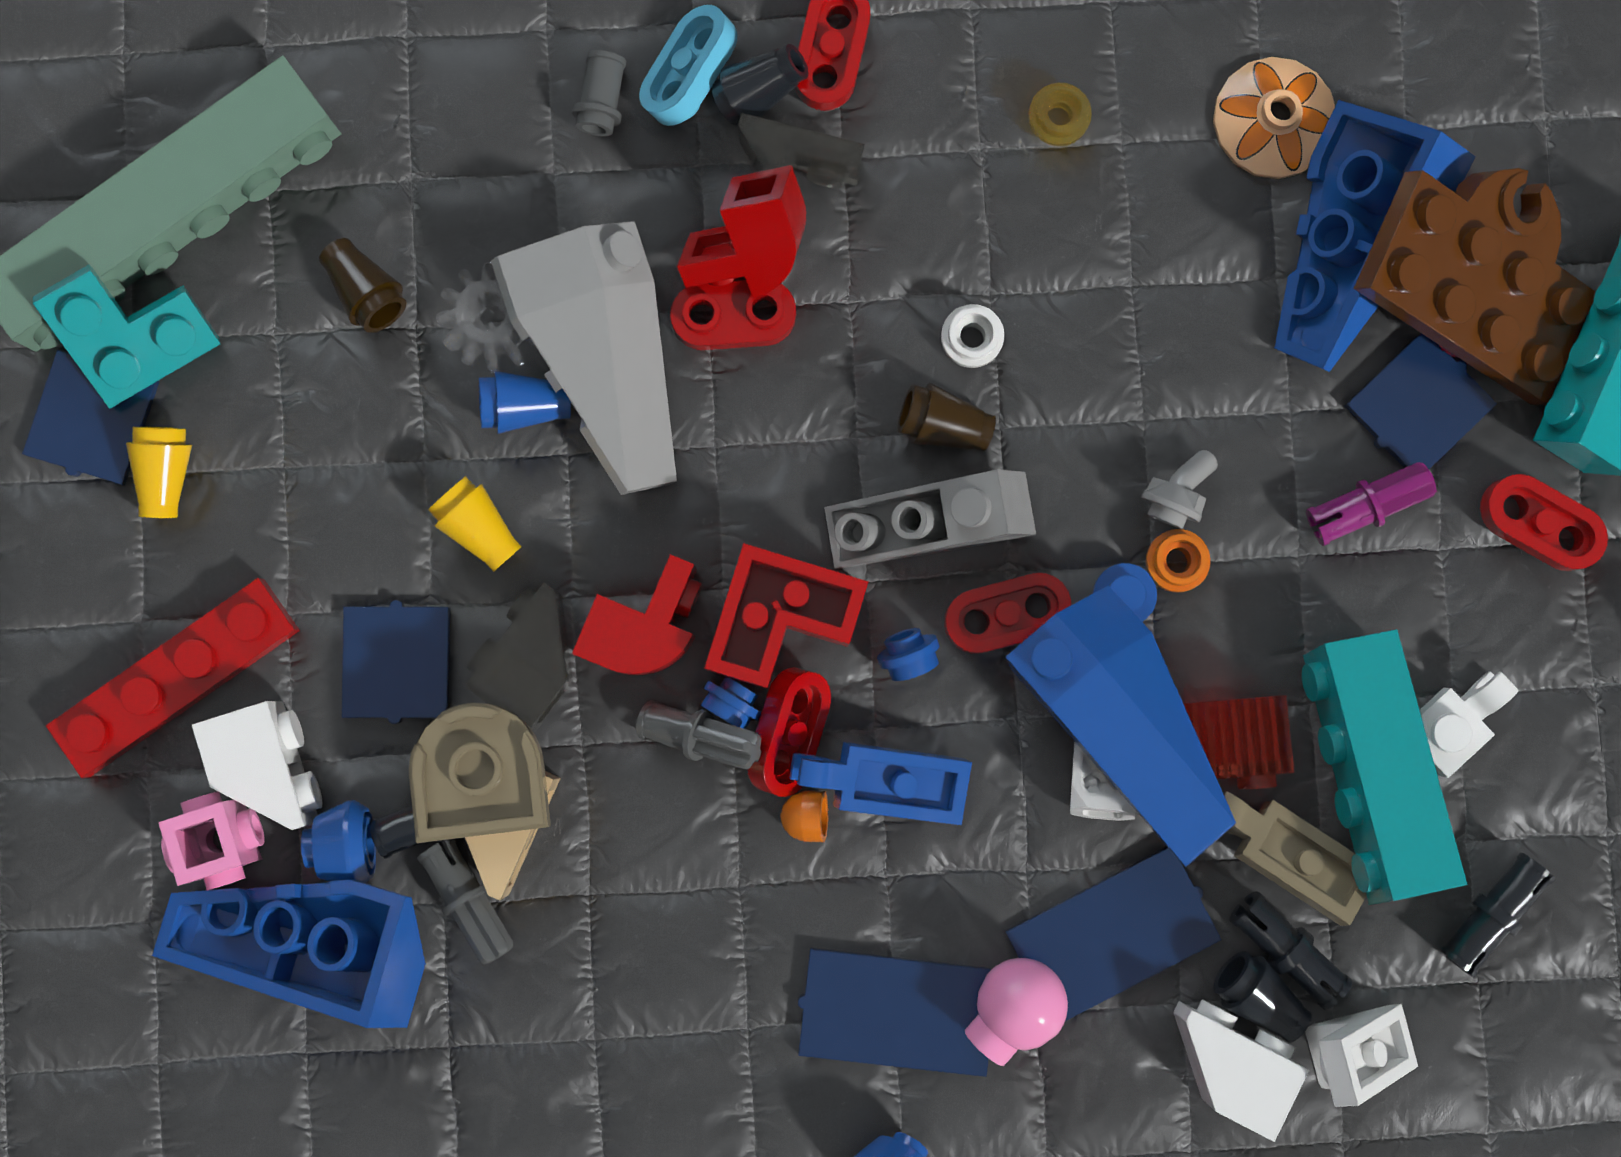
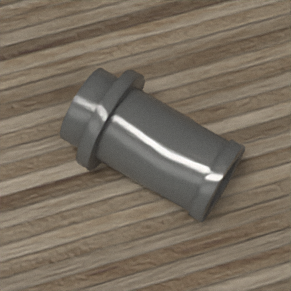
(597, 108)

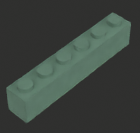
(169, 196)

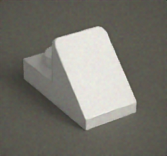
(1361, 1053)

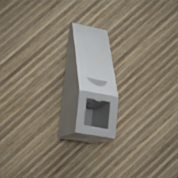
(931, 518)

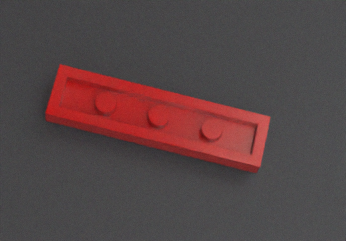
(172, 678)

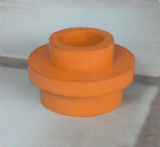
(1197, 560)

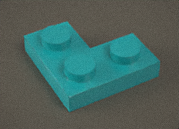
(120, 351)

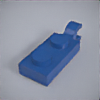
(889, 782)

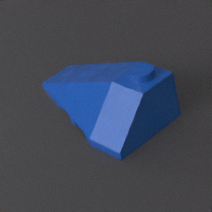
(1352, 188)
(1119, 704)
(315, 945)

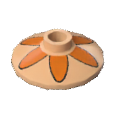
(1250, 130)

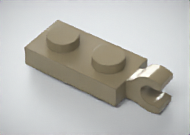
(1297, 858)

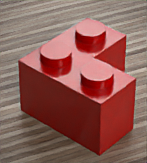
(778, 595)

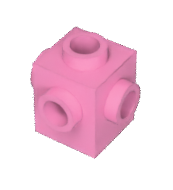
(190, 846)

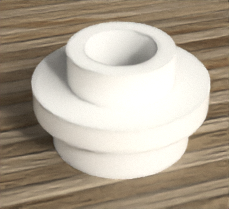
(986, 322)

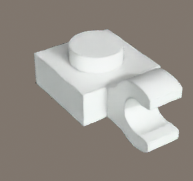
(1456, 723)

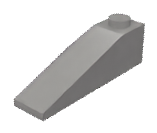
(596, 325)

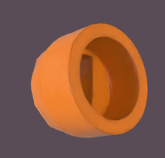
(806, 816)

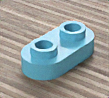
(688, 65)

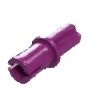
(1372, 502)

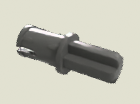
(698, 735)
(466, 901)

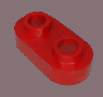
(832, 51)
(733, 317)
(1540, 521)
(1004, 611)
(788, 725)

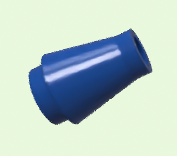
(519, 402)

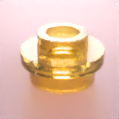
(1065, 97)

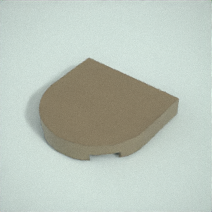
(477, 775)

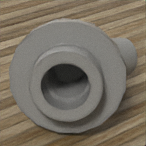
(1175, 500)

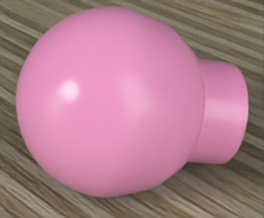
(1018, 1008)

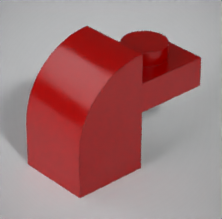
(760, 234)
(637, 641)

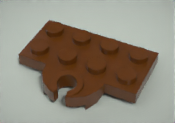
(1481, 276)

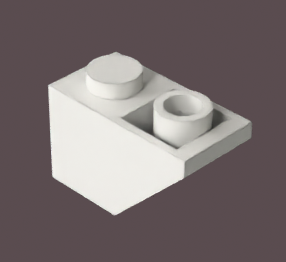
(258, 762)
(1240, 1075)

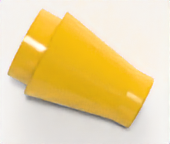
(158, 469)
(474, 523)

